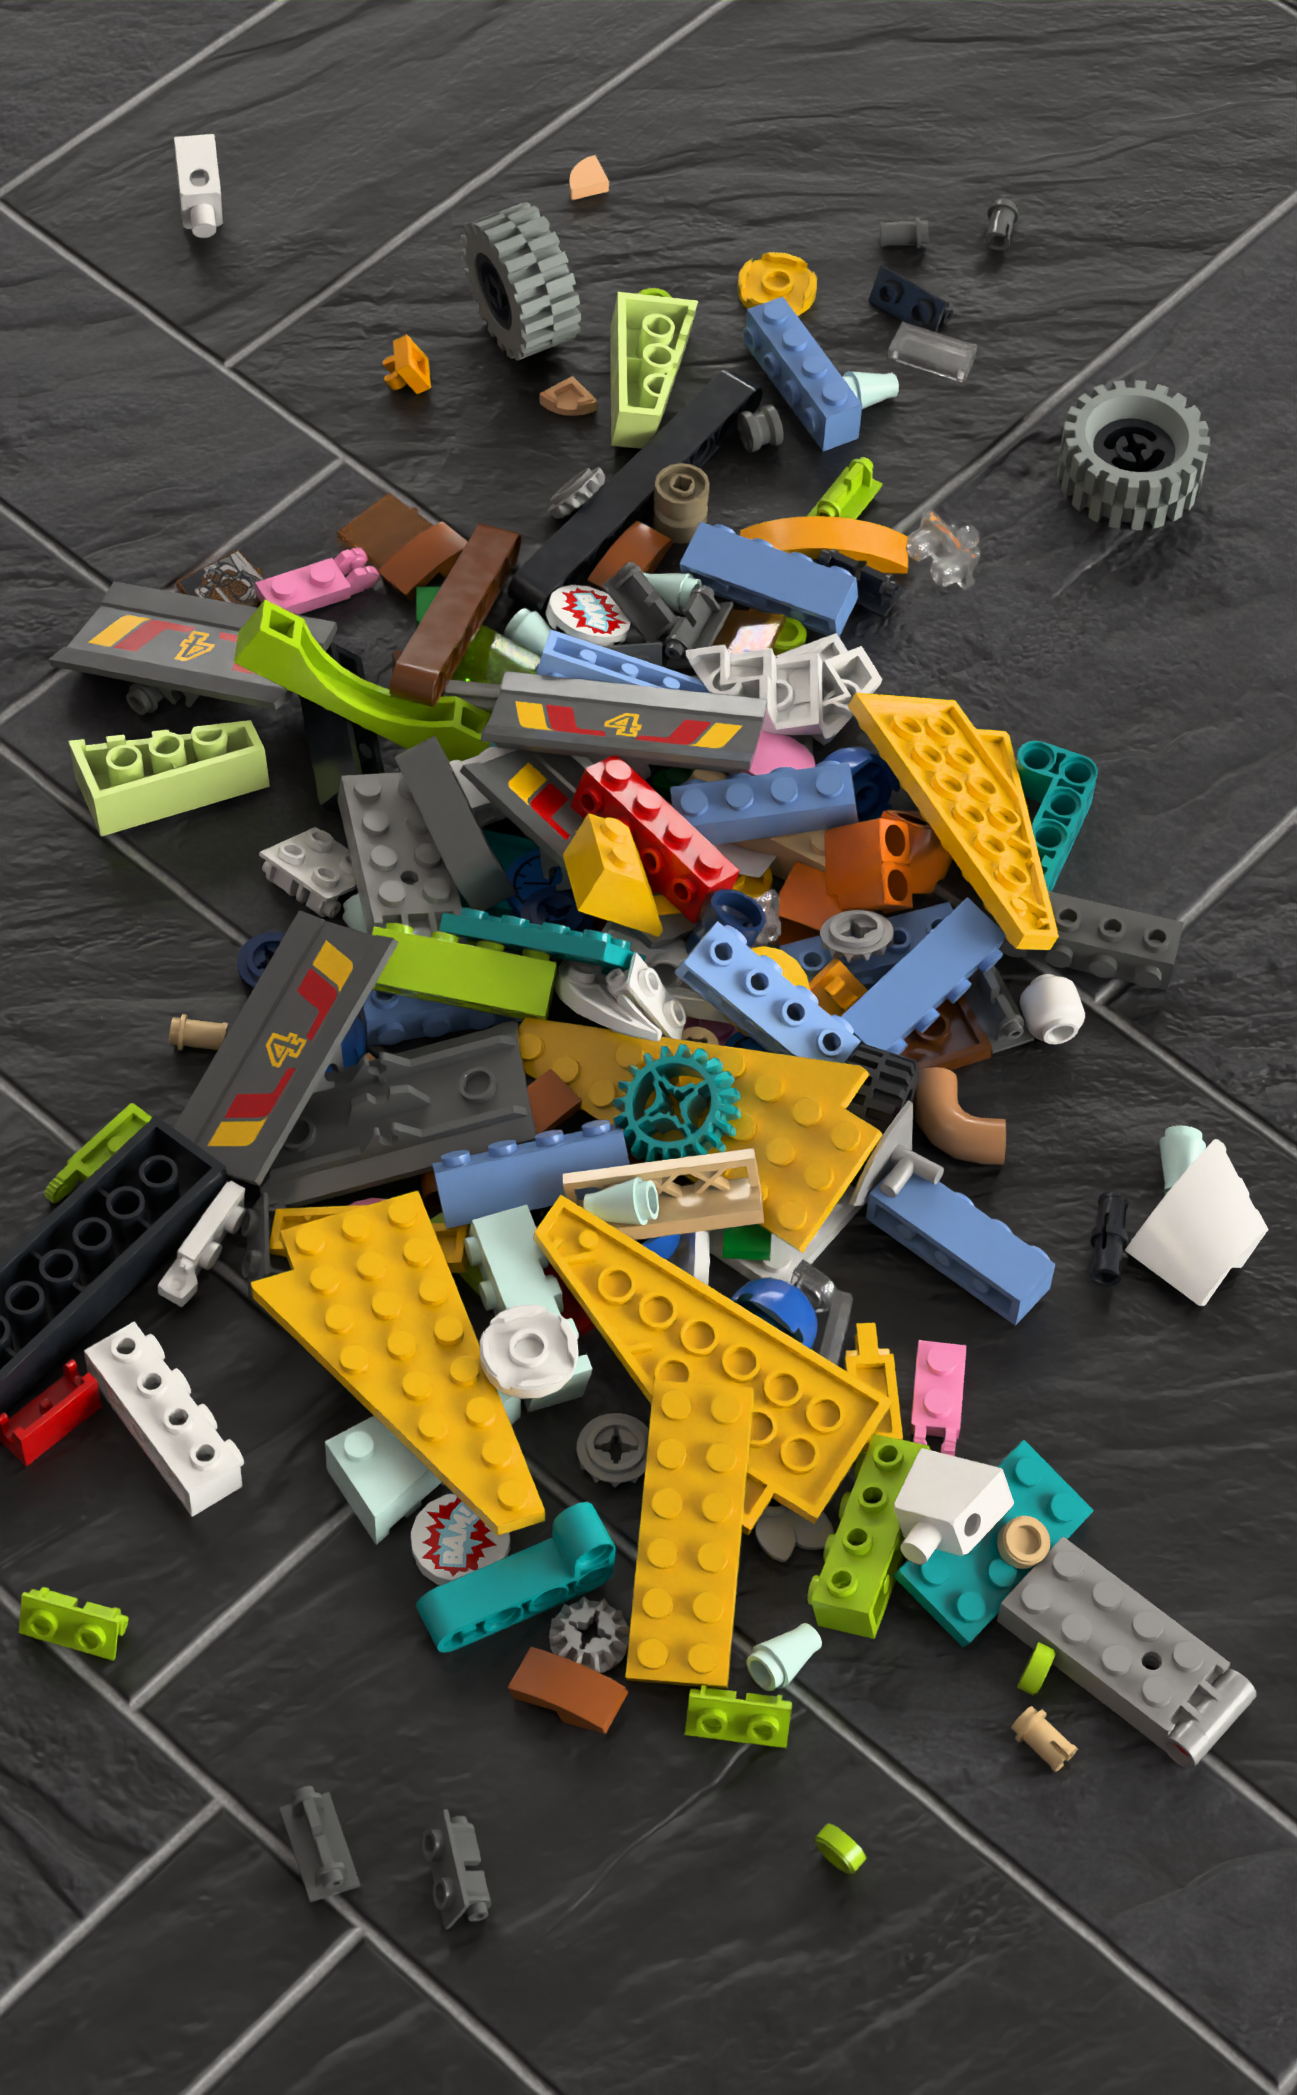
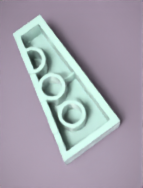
(515, 1276)
(382, 1475)

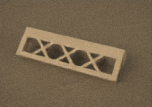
(704, 1206)

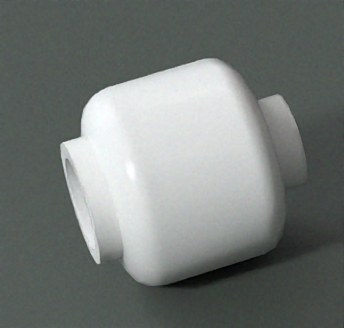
(1052, 1009)

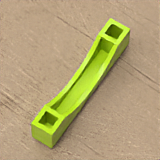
(285, 652)

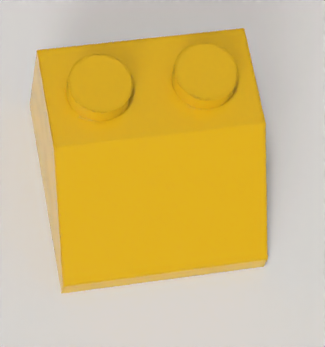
(610, 875)

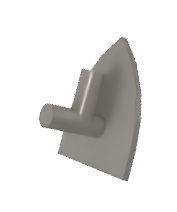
(894, 1154)

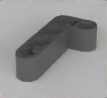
(454, 825)

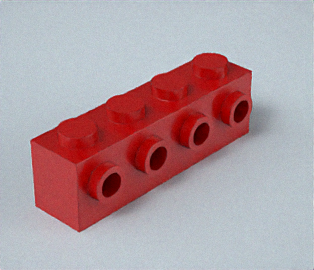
(670, 848)

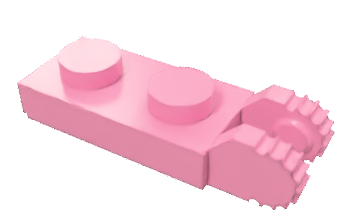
(319, 583)
(938, 1393)

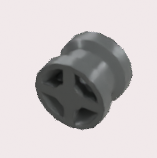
(760, 428)

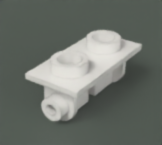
(645, 990)

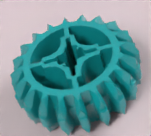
(693, 1101)

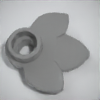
(782, 1529)

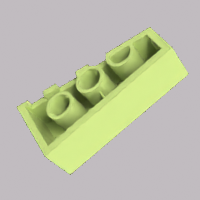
(645, 354)
(167, 773)

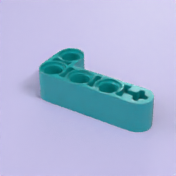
(1065, 789)
(522, 1584)

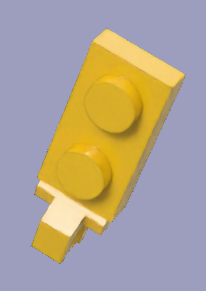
(877, 1370)

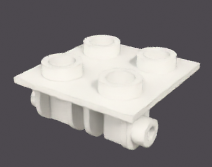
(312, 869)

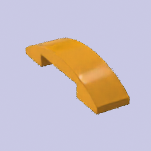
(857, 539)

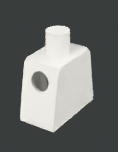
(198, 196)
(949, 1504)

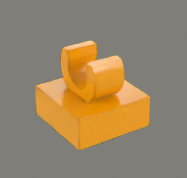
(407, 366)
(836, 988)

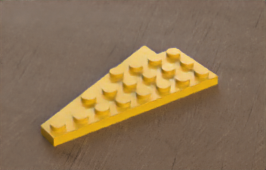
(973, 802)
(788, 1108)
(391, 1327)
(673, 1327)

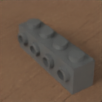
(1109, 942)

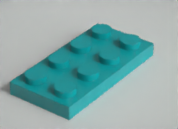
(550, 938)
(968, 1589)

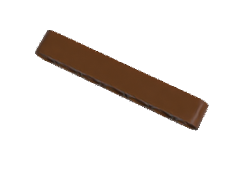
(455, 615)

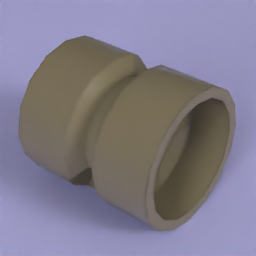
(680, 501)

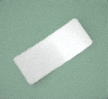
(747, 861)

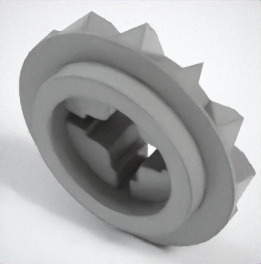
(576, 492)
(873, 930)
(598, 1437)
(599, 1653)

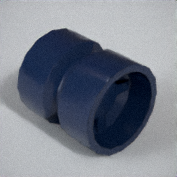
(730, 909)

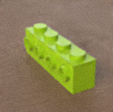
(467, 975)
(867, 1544)

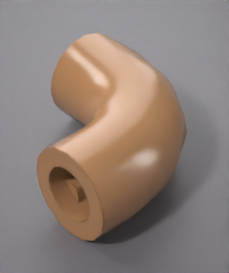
(951, 1127)

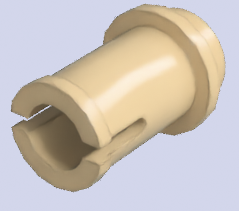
(197, 1033)
(1043, 1738)

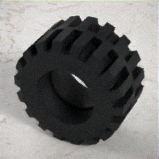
(886, 1089)

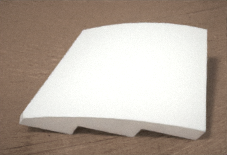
(842, 677)
(787, 683)
(1200, 1227)

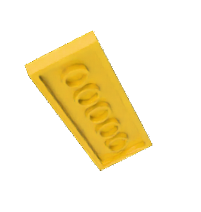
(690, 1534)

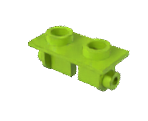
(849, 492)
(60, 1621)
(723, 1717)

